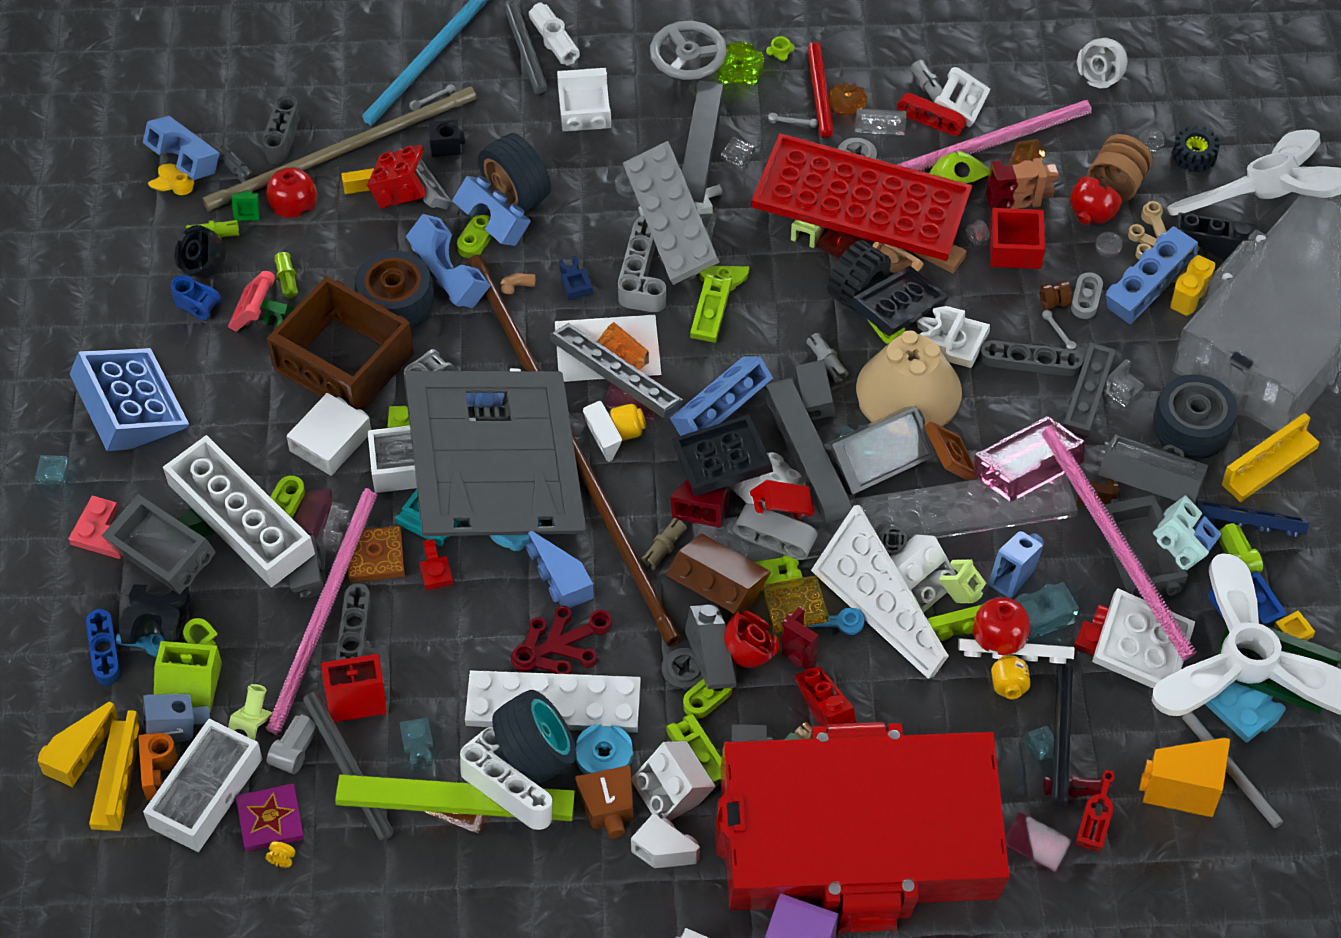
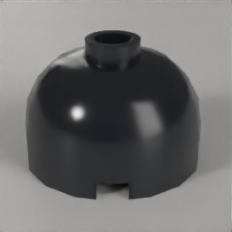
(200, 252)

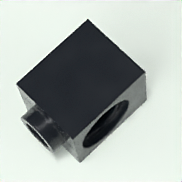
(445, 138)

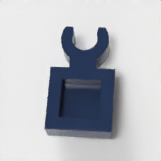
(575, 281)

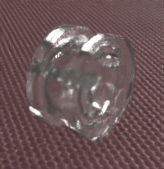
(977, 232)

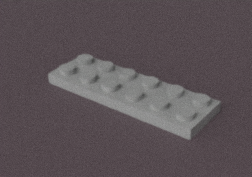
(670, 213)

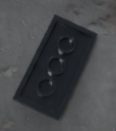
(898, 300)

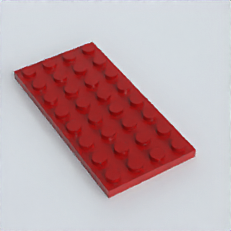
(862, 196)

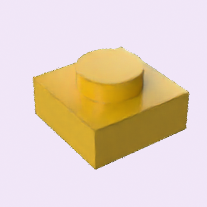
(1296, 626)

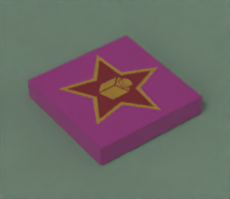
(269, 817)

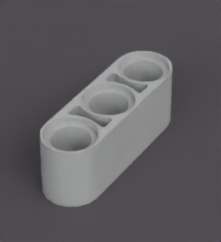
(775, 532)

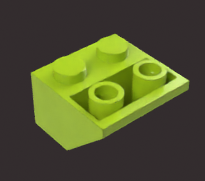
(188, 670)

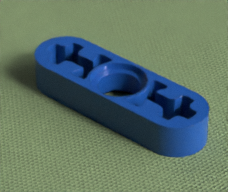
(110, 655)

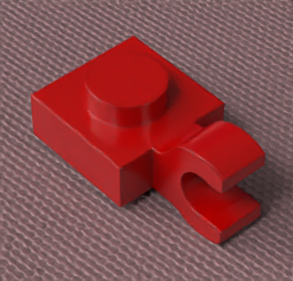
(435, 570)
(1090, 632)

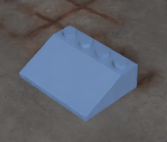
(127, 397)

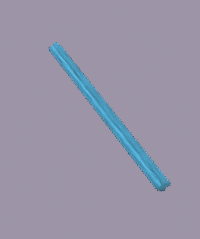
(422, 61)

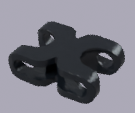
(154, 615)

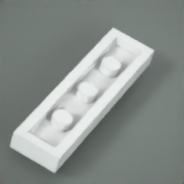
(1029, 652)

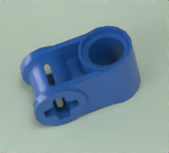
(194, 296)

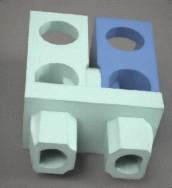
(1185, 533)

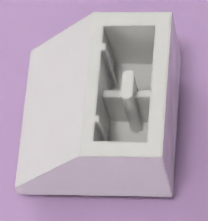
(921, 566)
(672, 780)

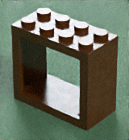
(331, 302)

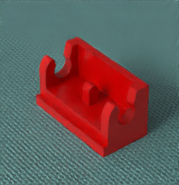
(783, 497)

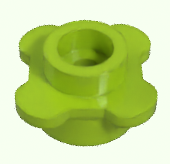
(780, 48)

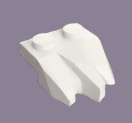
(957, 336)

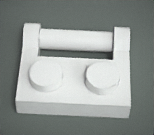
(970, 97)

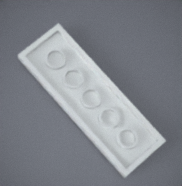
(578, 698)

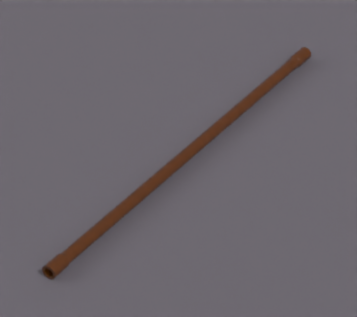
(663, 621)

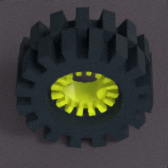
(1200, 139)

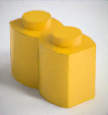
(1191, 285)

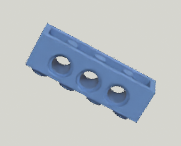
(1132, 304)
(723, 395)

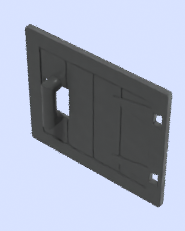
(501, 468)

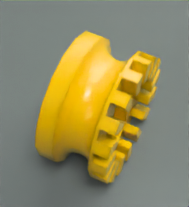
(280, 854)

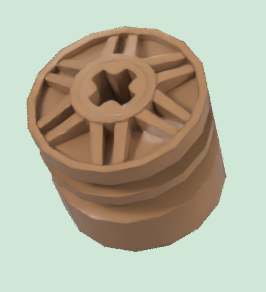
(1121, 165)

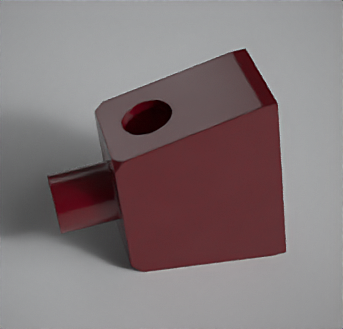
(701, 509)

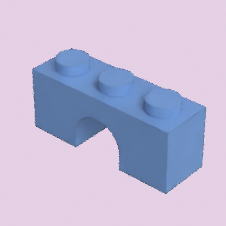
(169, 136)
(506, 219)

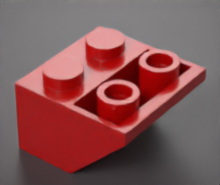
(354, 688)

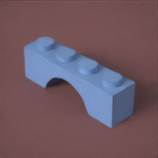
(431, 242)

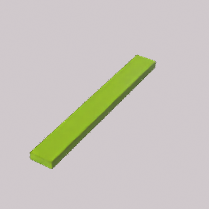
(434, 797)

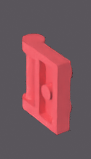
(251, 301)

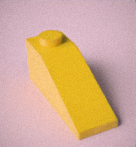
(74, 747)

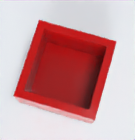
(1017, 238)

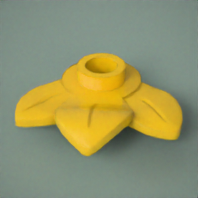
(173, 179)

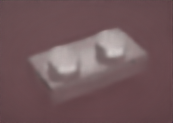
(880, 121)

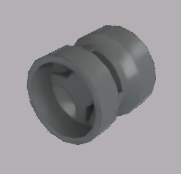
(886, 532)

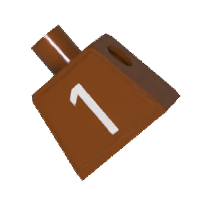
(607, 799)

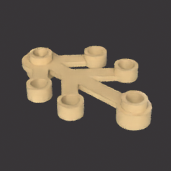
(1151, 214)

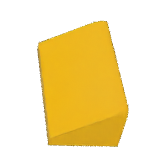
(356, 181)

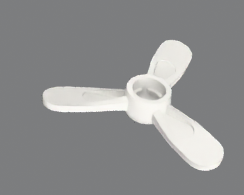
(1275, 175)
(1206, 679)

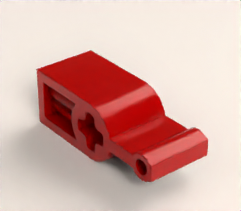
(1090, 819)

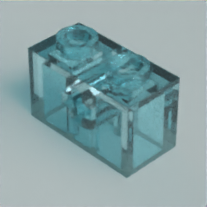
(1049, 609)

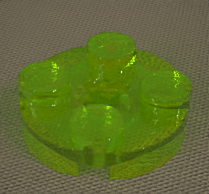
(751, 65)

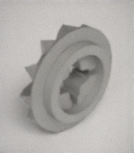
(856, 145)

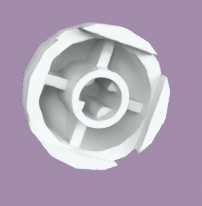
(1102, 62)

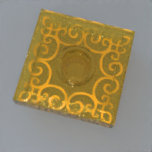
(788, 595)

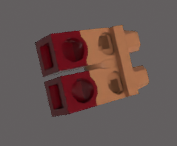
(1020, 184)

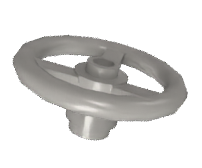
(687, 52)

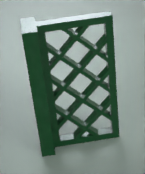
(1294, 646)

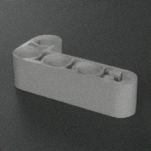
(634, 286)

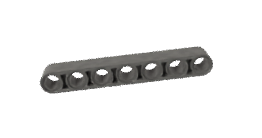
(702, 137)
(807, 450)

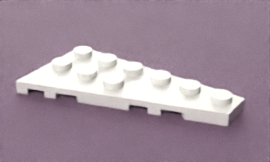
(868, 580)

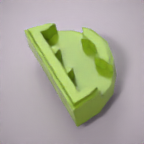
(737, 273)

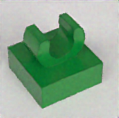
(246, 206)
(275, 309)

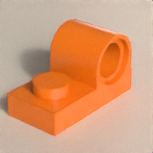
(154, 763)

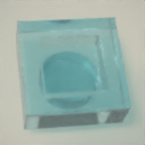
(52, 469)
(1040, 743)

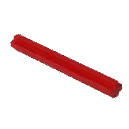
(820, 90)

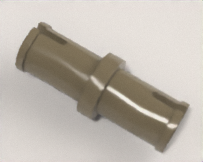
(663, 543)

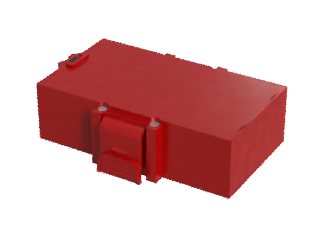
(862, 822)

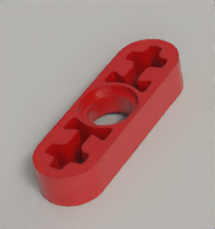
(945, 121)

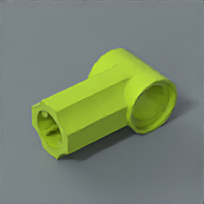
(1235, 543)

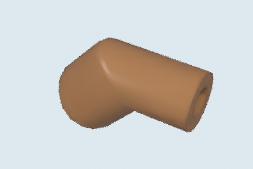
(517, 279)

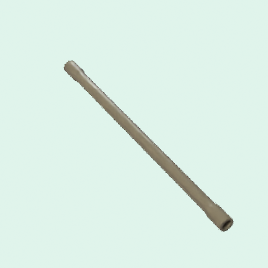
(455, 100)

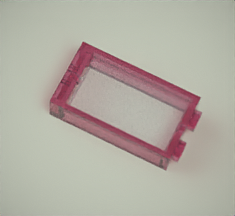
(1025, 460)

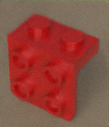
(395, 177)

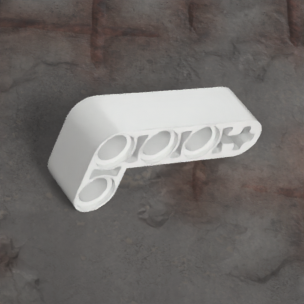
(485, 768)

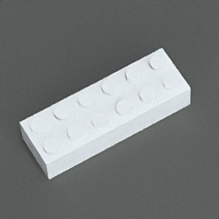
(239, 511)

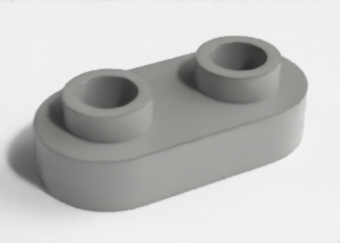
(1084, 299)

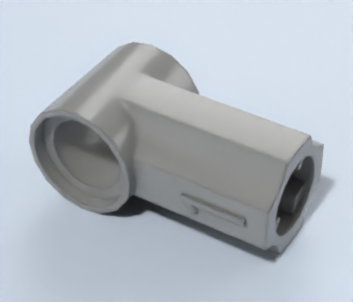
(289, 752)

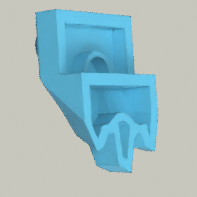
(1246, 710)

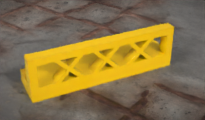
(1270, 459)
(116, 774)

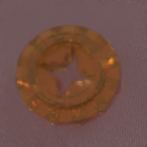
(847, 105)

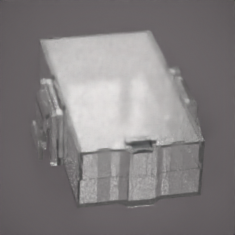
(1274, 317)

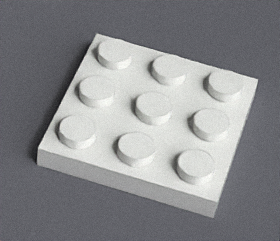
(1136, 643)

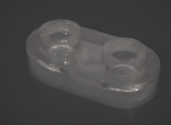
(337, 519)

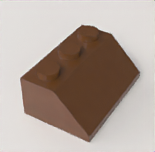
(718, 574)

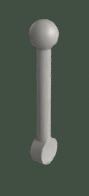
(415, 105)
(773, 118)
(1047, 315)

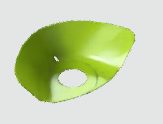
(945, 167)

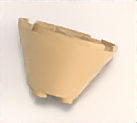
(907, 375)

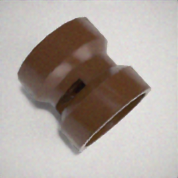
(1055, 295)

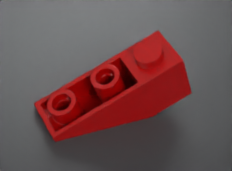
(824, 698)

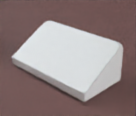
(602, 429)

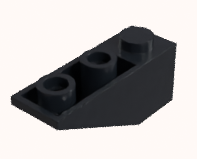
(1214, 234)

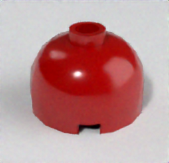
(291, 192)
(1093, 202)
(1001, 626)
(749, 640)

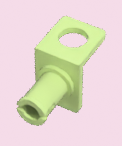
(252, 714)

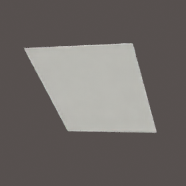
(641, 328)

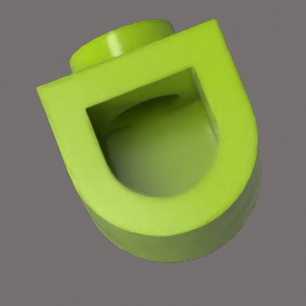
(199, 632)

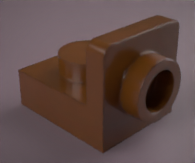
(1105, 491)

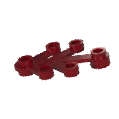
(559, 643)

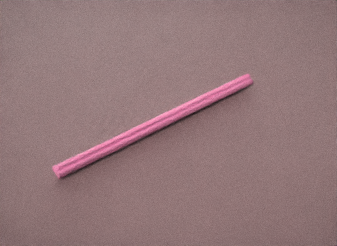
(998, 136)
(1117, 543)
(320, 613)

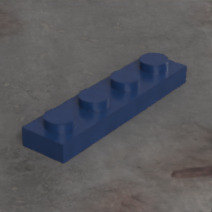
(1261, 519)

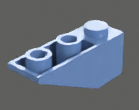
(565, 574)

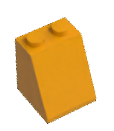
(1187, 776)

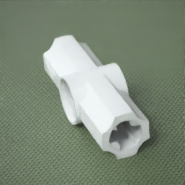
(554, 34)

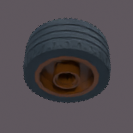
(398, 283)

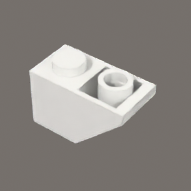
(663, 845)

